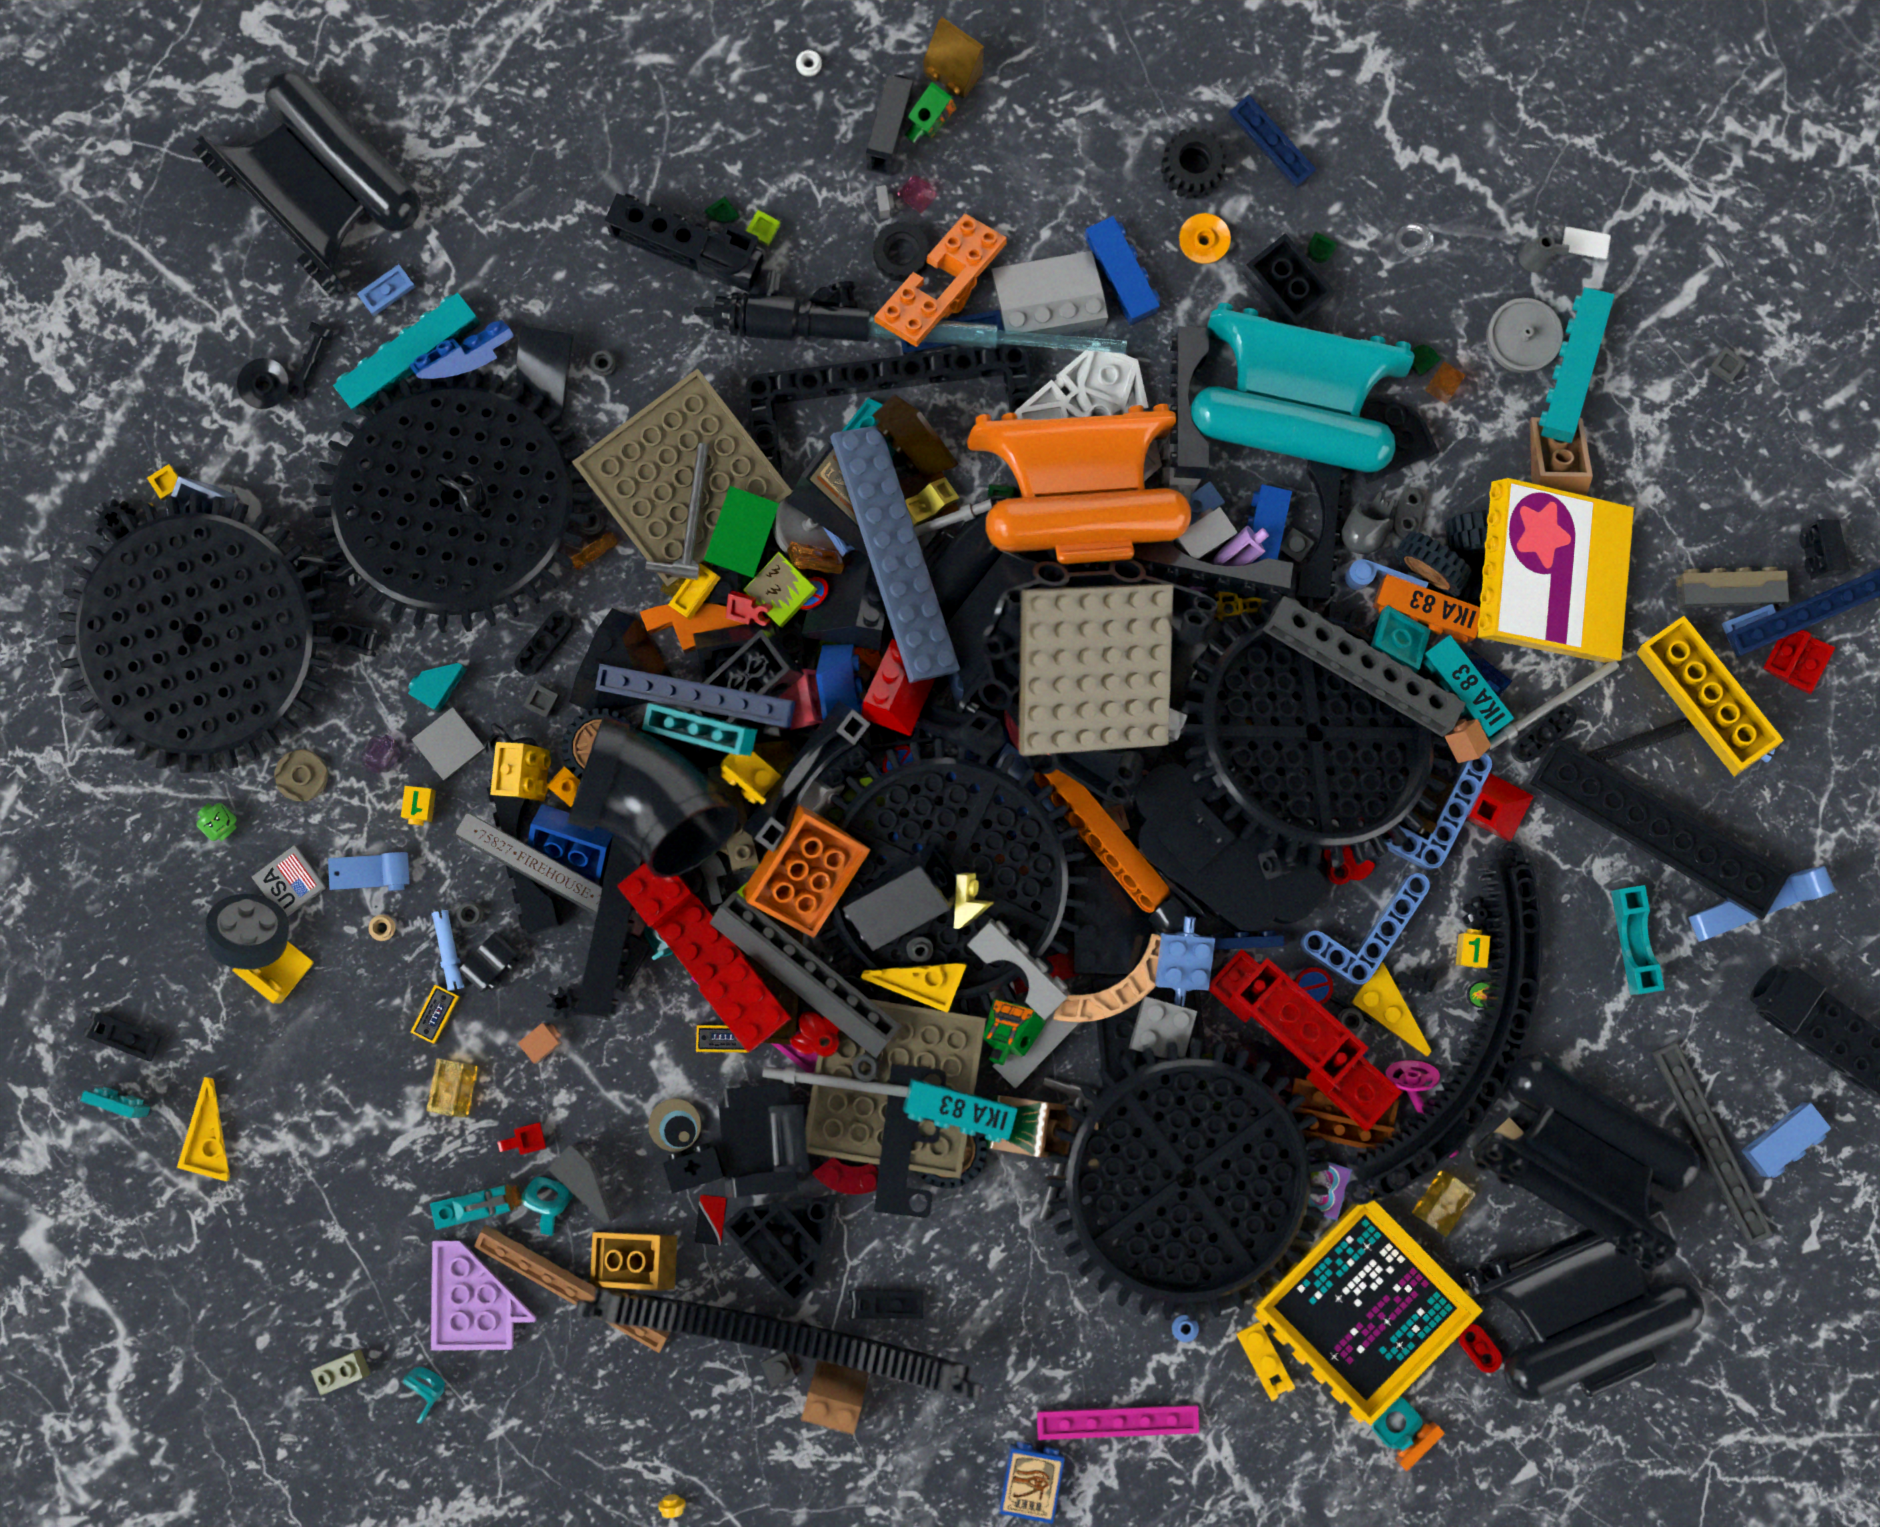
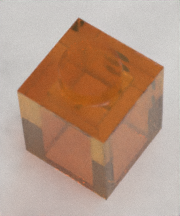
(1445, 382)

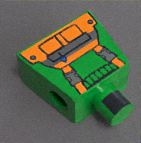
(933, 104)
(1011, 1030)

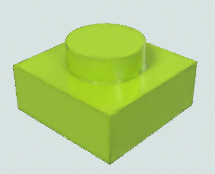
(763, 227)

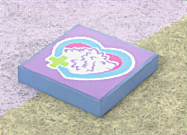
(1335, 1180)

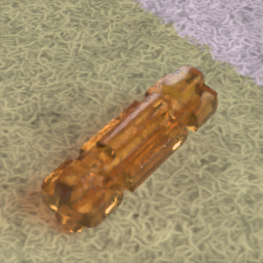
(594, 551)

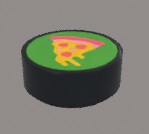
(1475, 994)

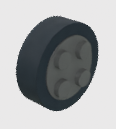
(246, 931)

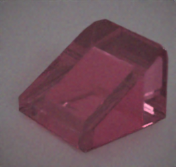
(917, 193)

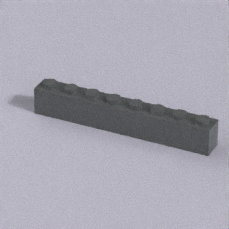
(805, 974)

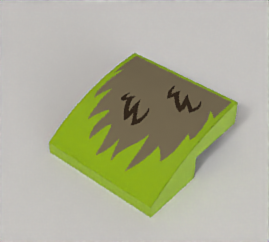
(782, 588)

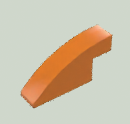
(706, 618)

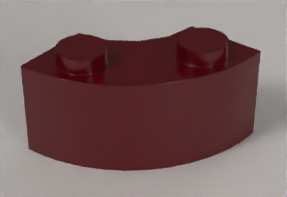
(847, 1178)

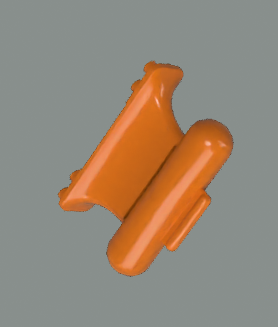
(1081, 485)

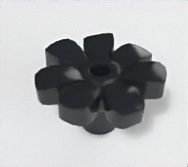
(1474, 914)

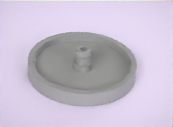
(1524, 335)
(796, 527)

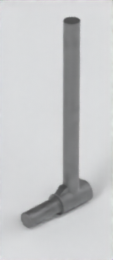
(686, 566)
(1075, 1095)

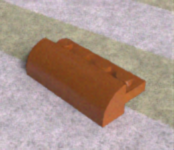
(1336, 1125)

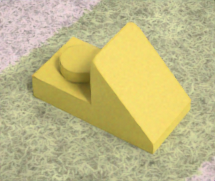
(965, 906)

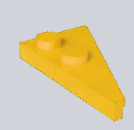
(927, 984)
(1384, 1004)
(204, 1143)

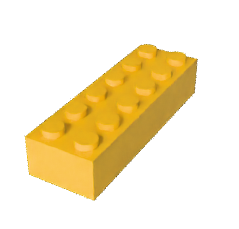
(1709, 696)

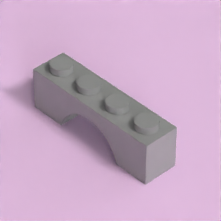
(995, 944)

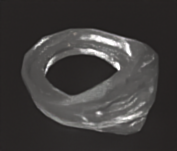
(1422, 247)

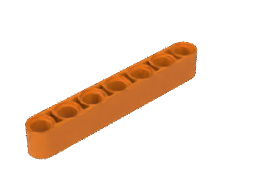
(1106, 840)

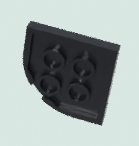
(1411, 433)

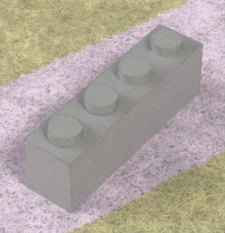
(1018, 1068)

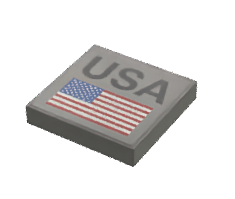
(289, 880)

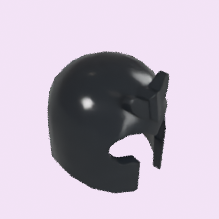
(1170, 915)

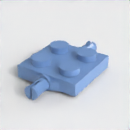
(1185, 961)

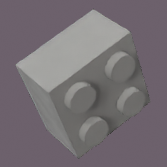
(1206, 535)
(1160, 1022)

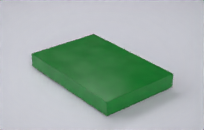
(741, 531)

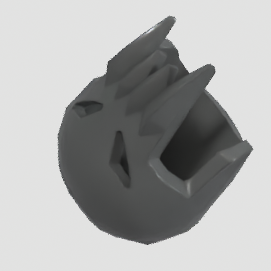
(1368, 534)

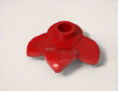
(1350, 868)
(813, 1032)

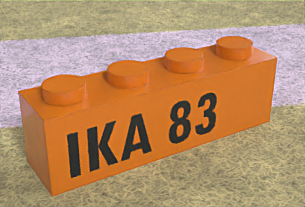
(1429, 608)

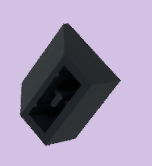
(1824, 549)

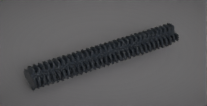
(1639, 741)

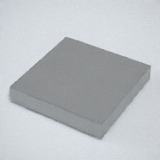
(448, 744)

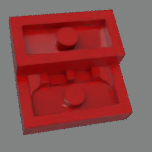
(1799, 660)

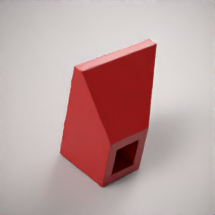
(1499, 807)

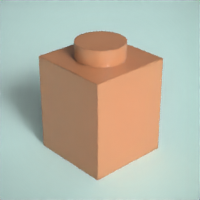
(1467, 740)
(541, 1042)

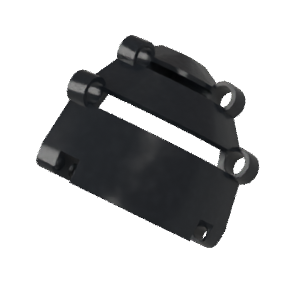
(1109, 771)

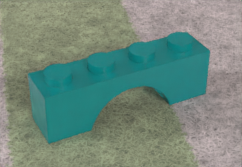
(1640, 964)

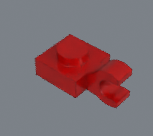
(526, 1139)

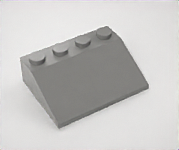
(1051, 295)

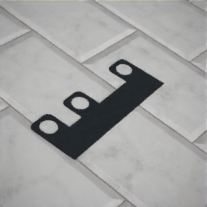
(898, 1133)

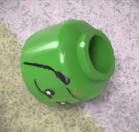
(216, 821)

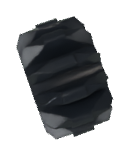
(108, 515)

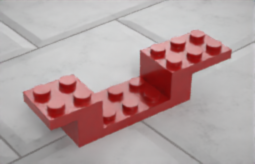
(708, 955)
(1309, 1034)

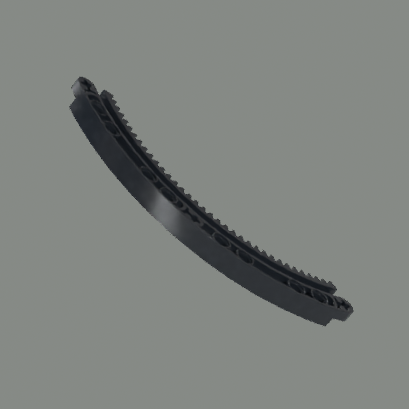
(1514, 963)
(782, 1335)

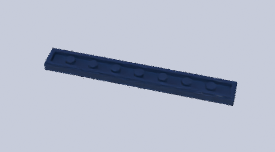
(1805, 613)
(695, 695)

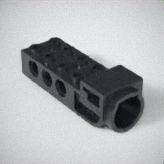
(723, 256)
(758, 668)
(1820, 1024)

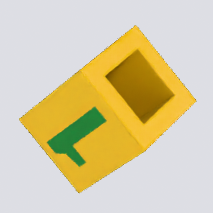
(418, 805)
(1473, 949)

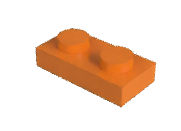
(1425, 1439)

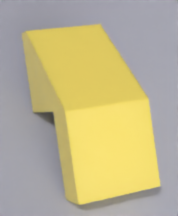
(931, 501)

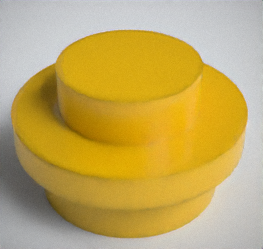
(671, 1506)

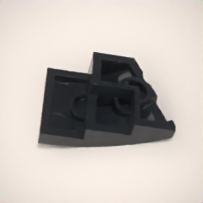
(544, 364)

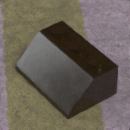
(913, 437)

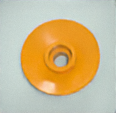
(1208, 227)

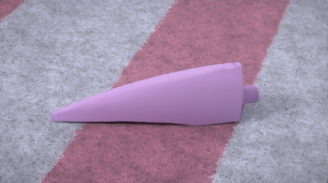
(1239, 550)

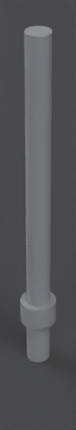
(965, 513)
(1511, 731)
(791, 1075)

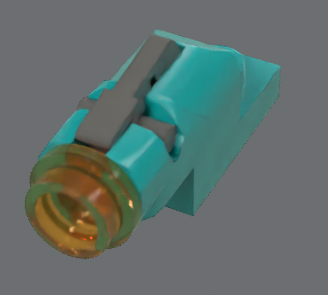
(475, 1206)

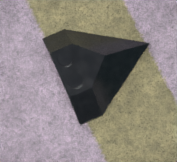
(619, 644)
(785, 1241)

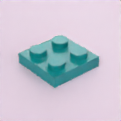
(1400, 638)
(109, 1100)

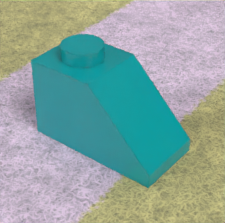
(436, 685)

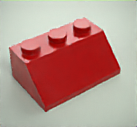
(892, 698)

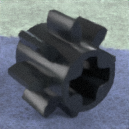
(555, 1004)

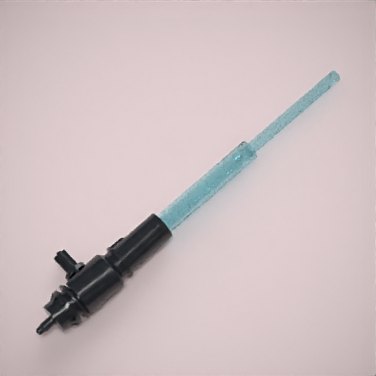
(786, 318)

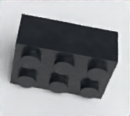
(1288, 281)
(719, 645)

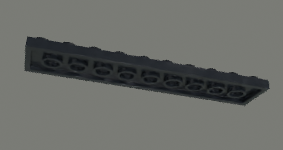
(1659, 829)

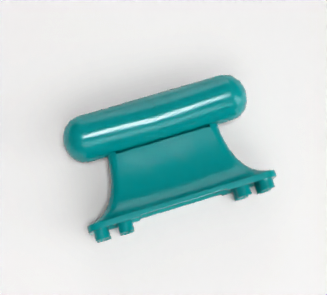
(1300, 391)

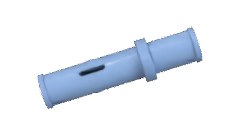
(447, 948)

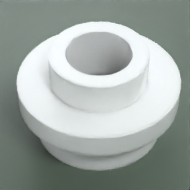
(808, 56)

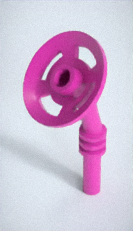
(1414, 1080)

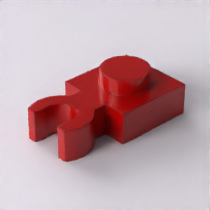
(744, 609)

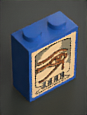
(1031, 1482)

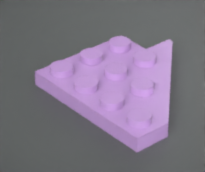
(470, 1302)

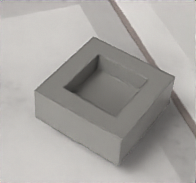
(884, 201)

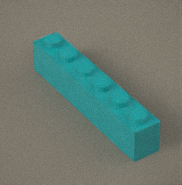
(393, 358)
(1577, 365)

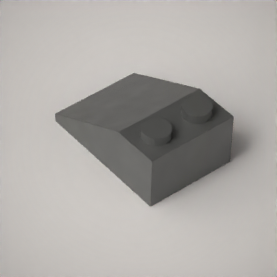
(583, 1178)

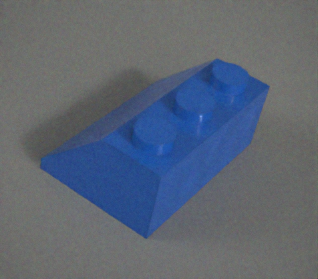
(839, 678)
(570, 845)

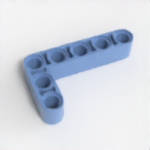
(1445, 820)
(1799, 886)
(1374, 936)

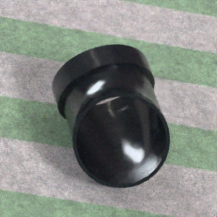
(651, 800)

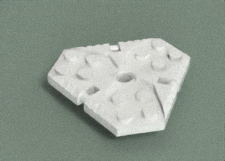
(1095, 387)

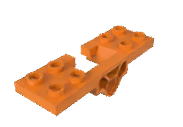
(962, 253)

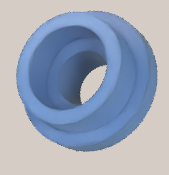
(1176, 1328)

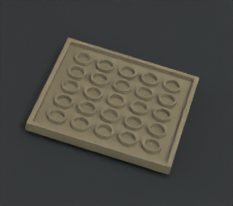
(649, 466)
(1095, 668)
(852, 1121)

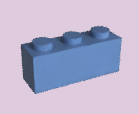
(1786, 1140)

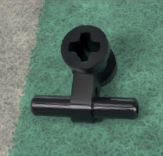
(836, 294)

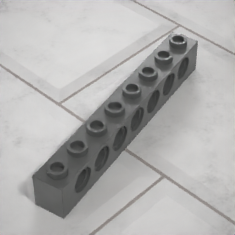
(1370, 679)

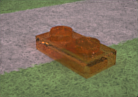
(815, 558)

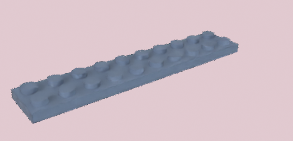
(895, 554)

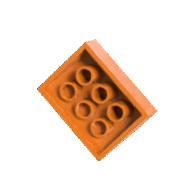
(805, 872)

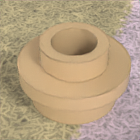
(374, 924)

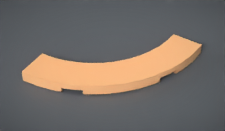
(1117, 998)

